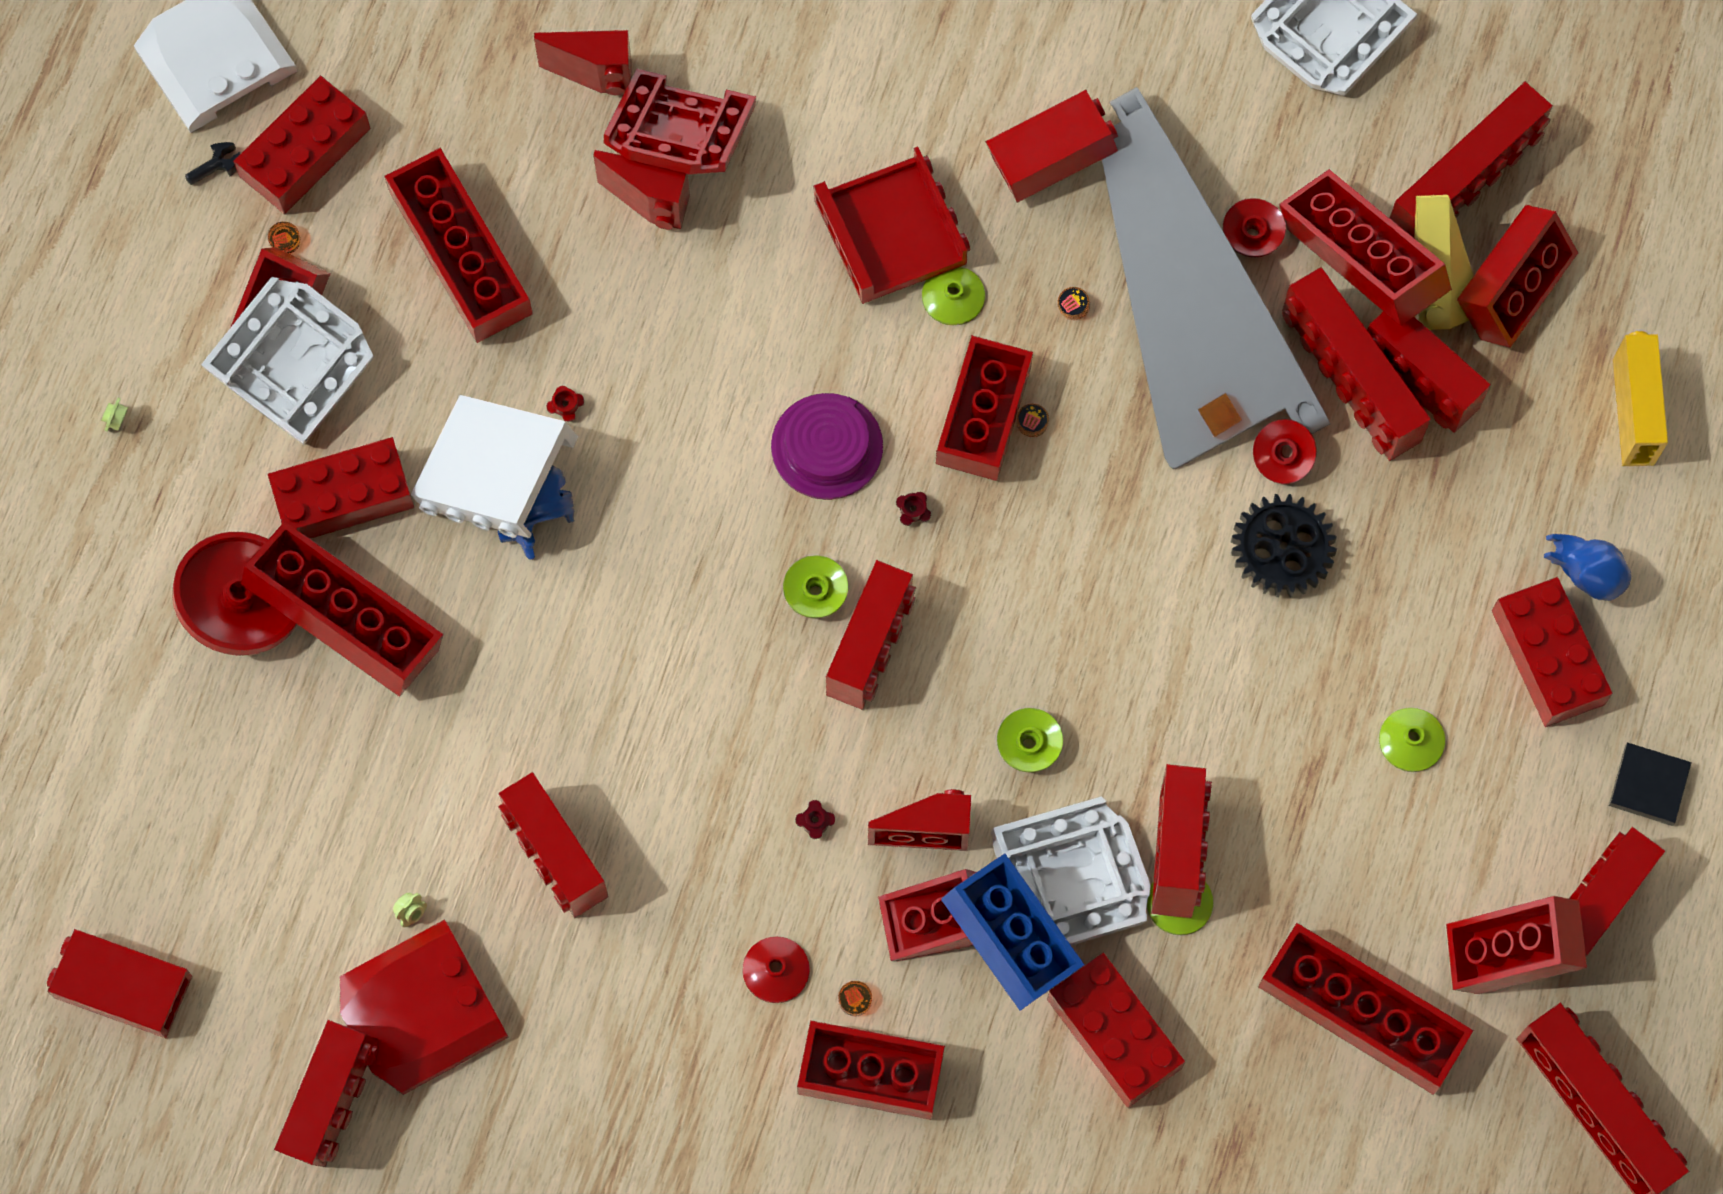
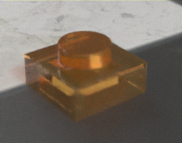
(1219, 415)

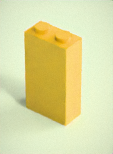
(1640, 399)

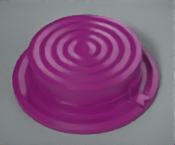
(827, 446)

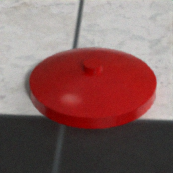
(216, 604)

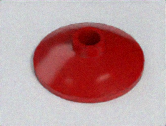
(1256, 215)
(1269, 455)
(781, 985)

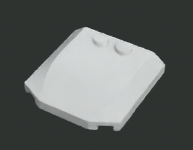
(1330, 40)
(211, 56)
(291, 356)
(1079, 868)

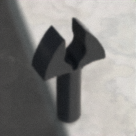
(214, 164)

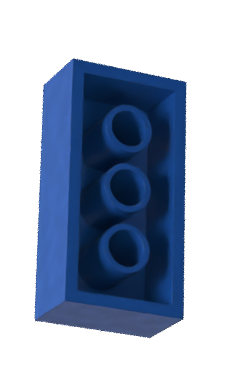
(1012, 931)

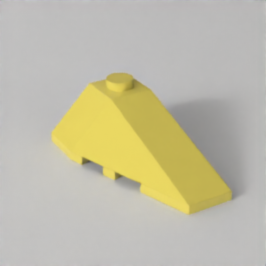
(1439, 233)

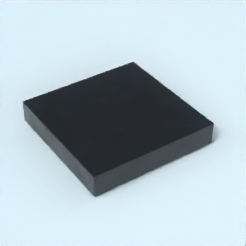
(1650, 784)

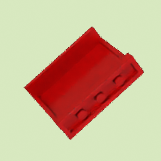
(892, 227)

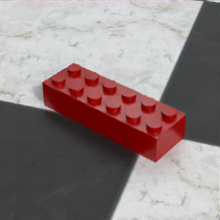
(1480, 155)
(458, 245)
(1365, 247)
(1355, 364)
(341, 608)
(1365, 1009)
(1602, 1102)

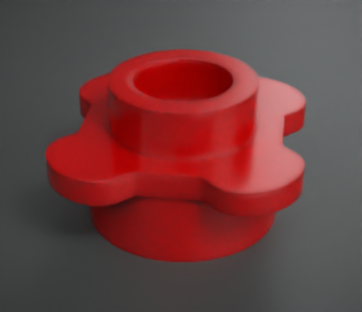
(561, 395)

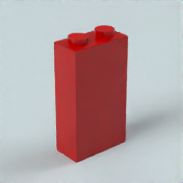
(1053, 145)
(119, 983)

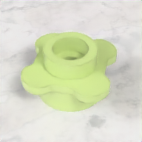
(114, 415)
(409, 908)

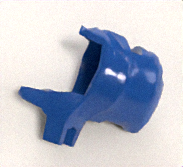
(549, 505)
(1592, 565)

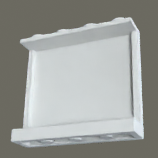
(490, 465)

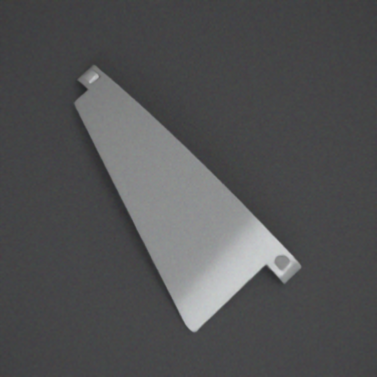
(1192, 299)

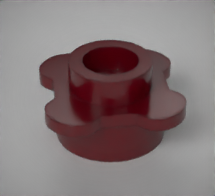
(913, 499)
(815, 829)

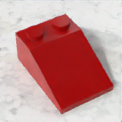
(588, 58)
(649, 190)
(286, 267)
(931, 823)
(919, 921)

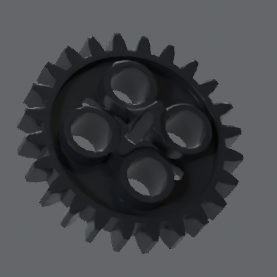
(1273, 571)

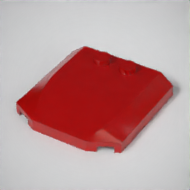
(677, 126)
(420, 1008)

